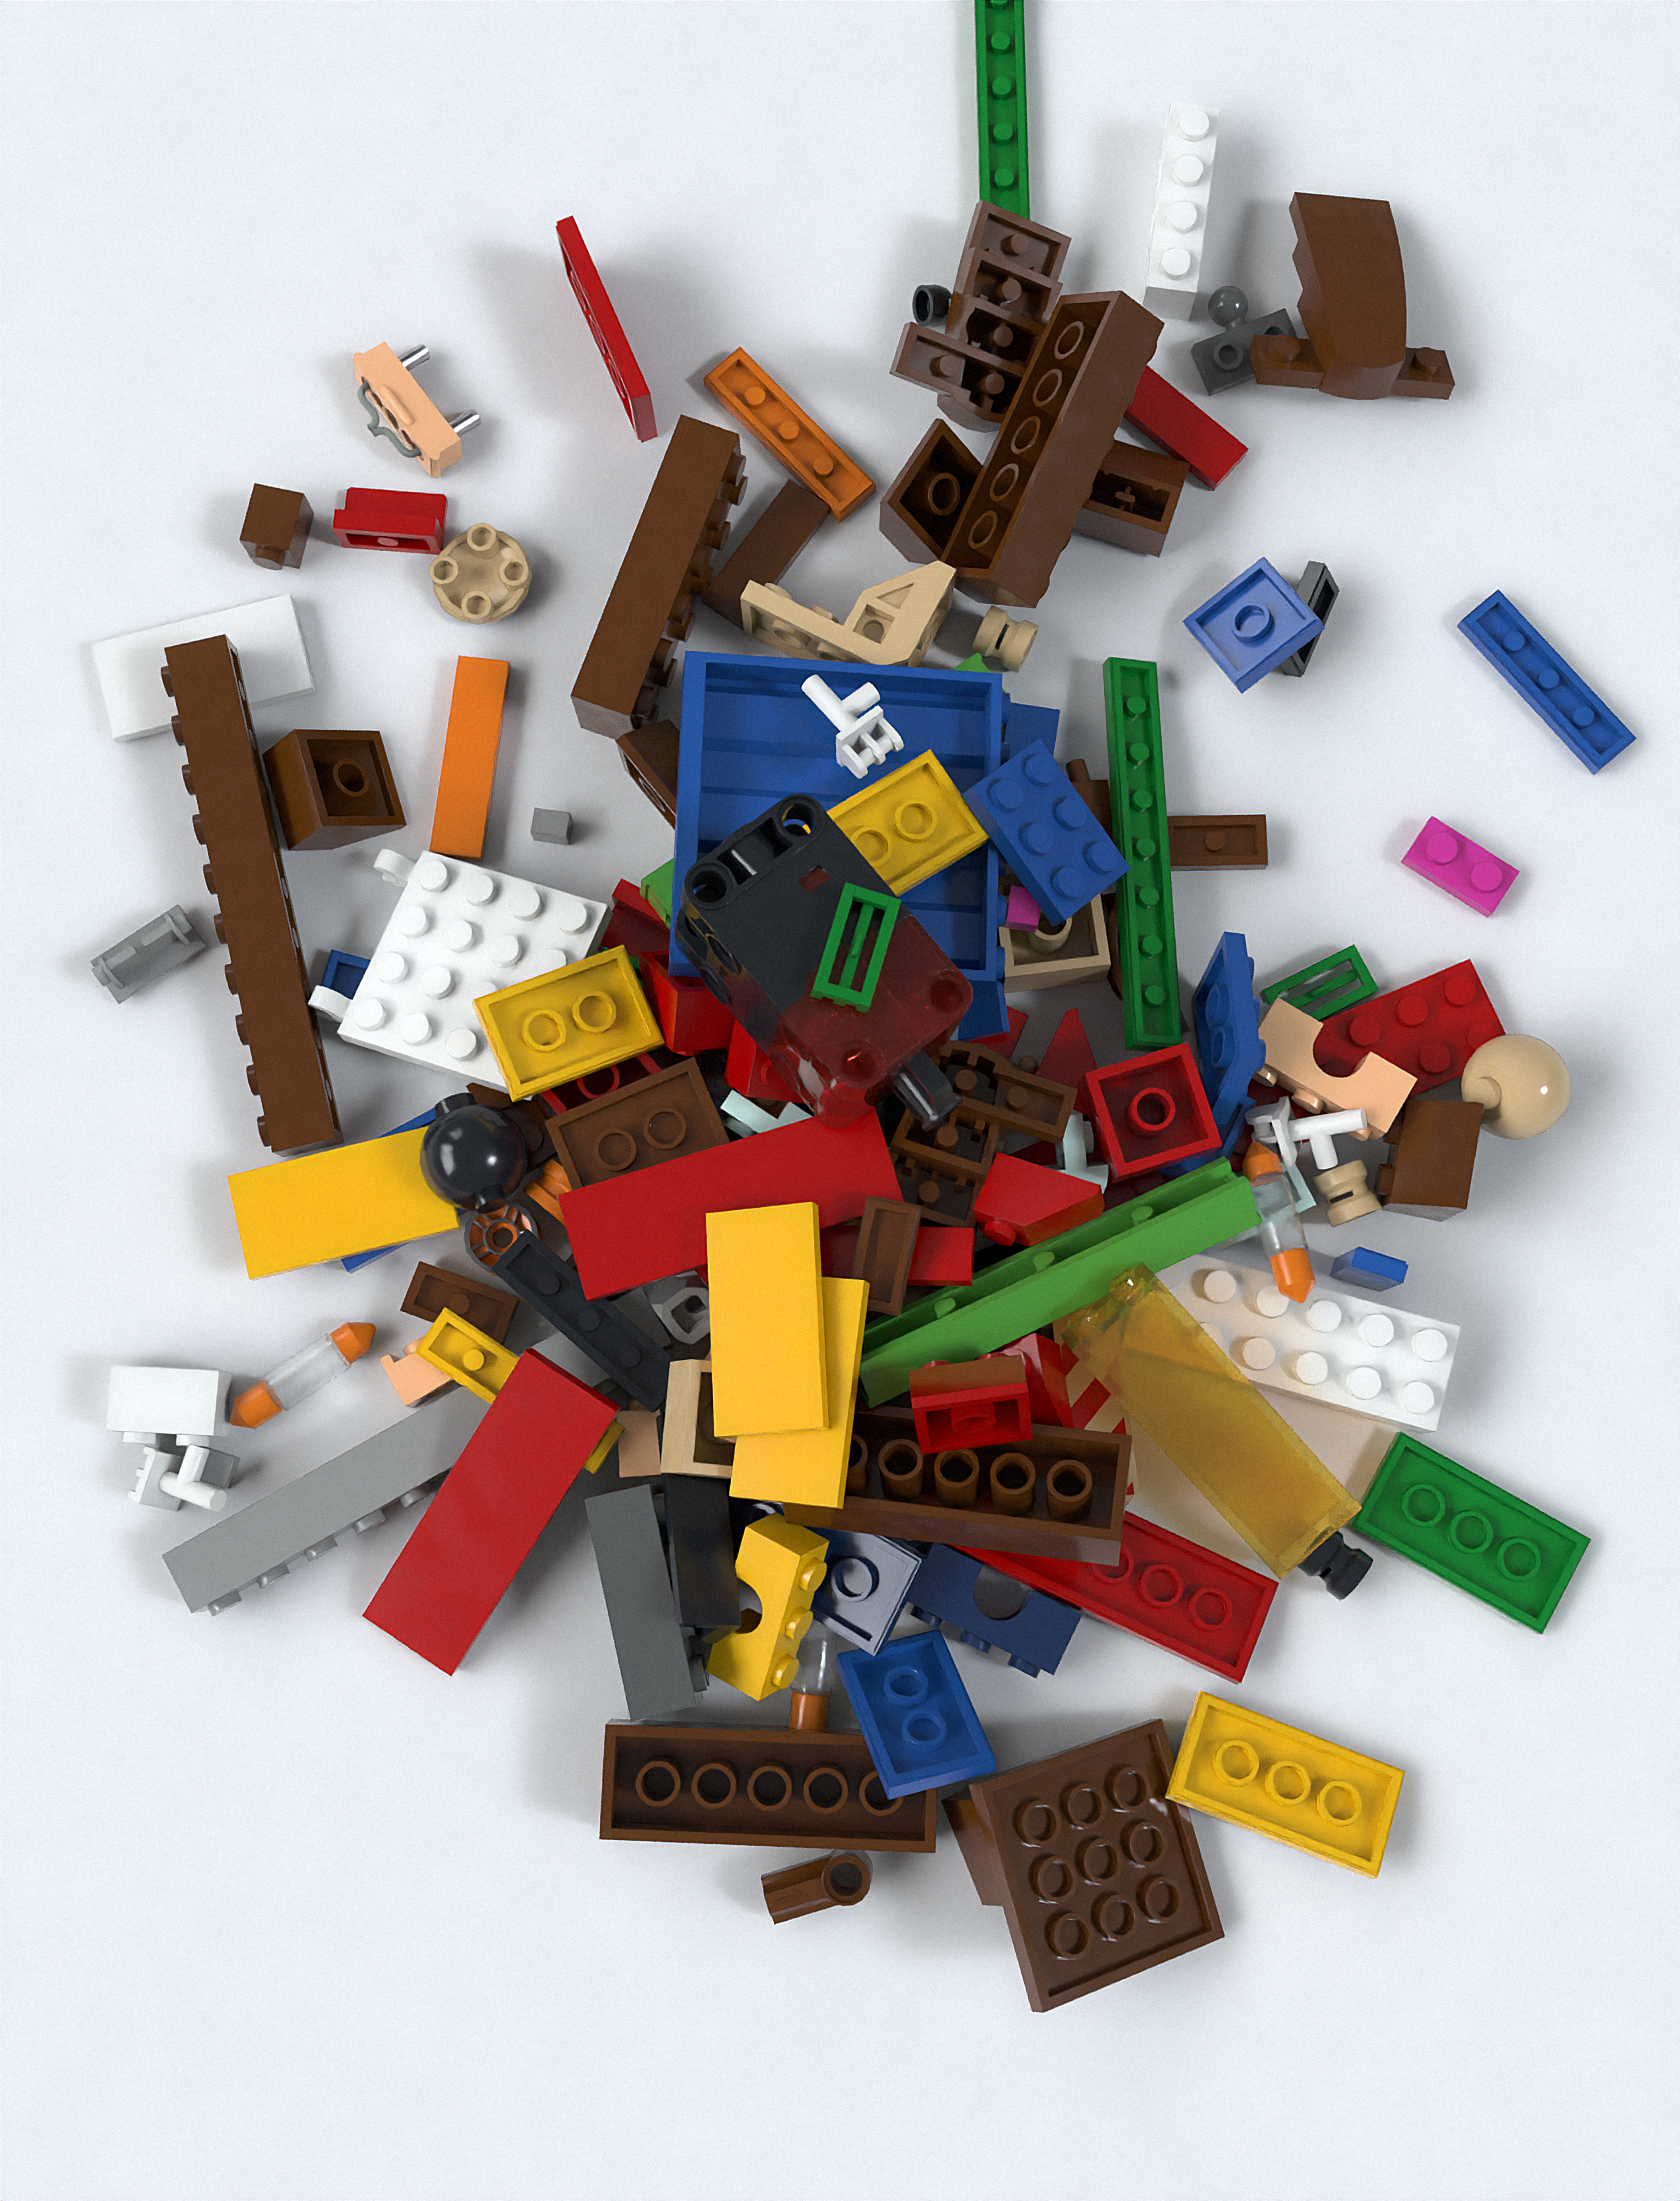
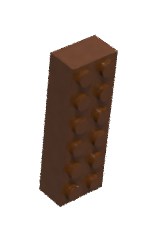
(1051, 447)
(661, 580)
(1027, 1497)
(754, 1788)

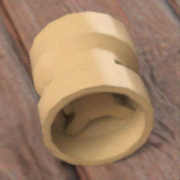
(1015, 643)
(1342, 1181)

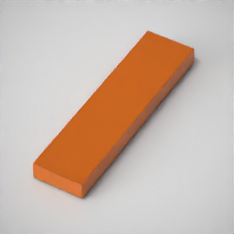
(789, 434)
(470, 758)

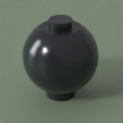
(472, 1154)

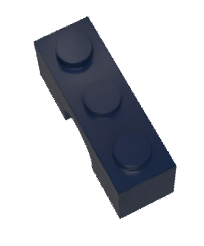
(1032, 1634)

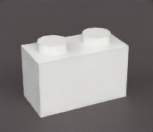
(168, 1401)

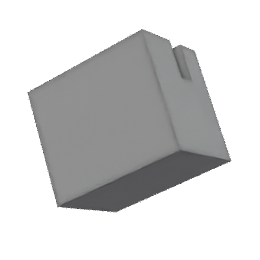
(551, 826)
(220, 1469)

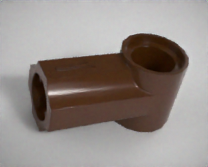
(811, 1885)

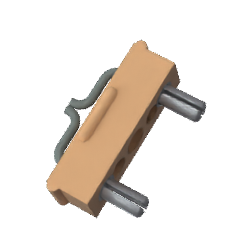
(408, 408)

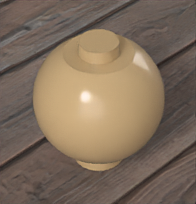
(1520, 1085)

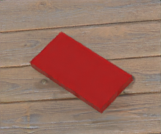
(606, 329)

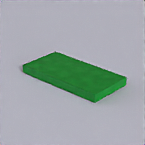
(1469, 1532)

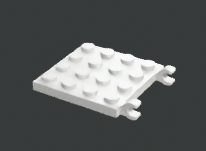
(452, 941)

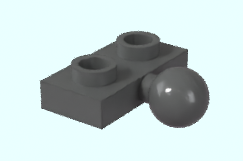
(1225, 357)

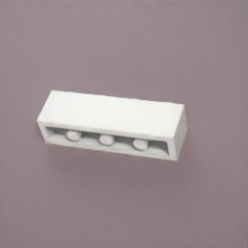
(1180, 210)

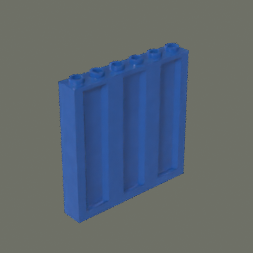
(759, 738)

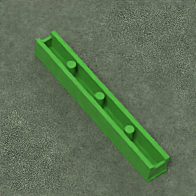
(1055, 1277)

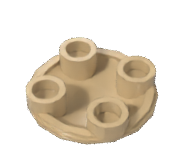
(481, 575)

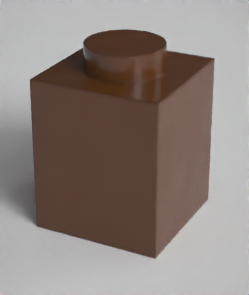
(276, 527)

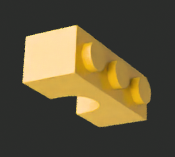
(785, 1570)

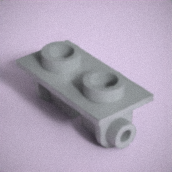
(147, 954)

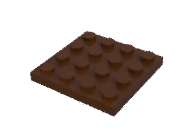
(1095, 1864)

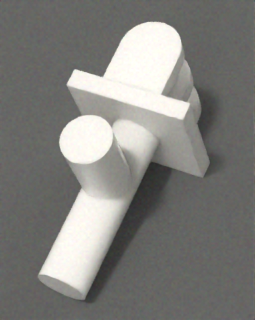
(861, 739)
(1290, 1131)
(171, 1477)

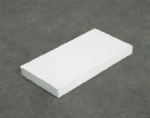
(268, 652)

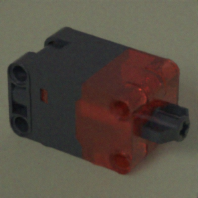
(761, 948)

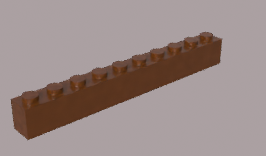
(252, 897)

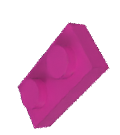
(1460, 866)

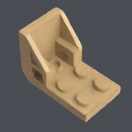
(886, 626)

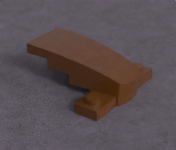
(1350, 309)
(993, 320)
(952, 1160)

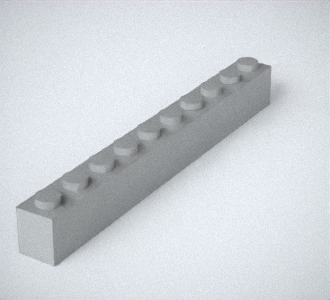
(360, 1484)

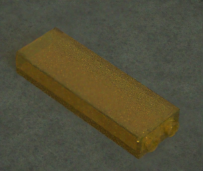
(1209, 1419)

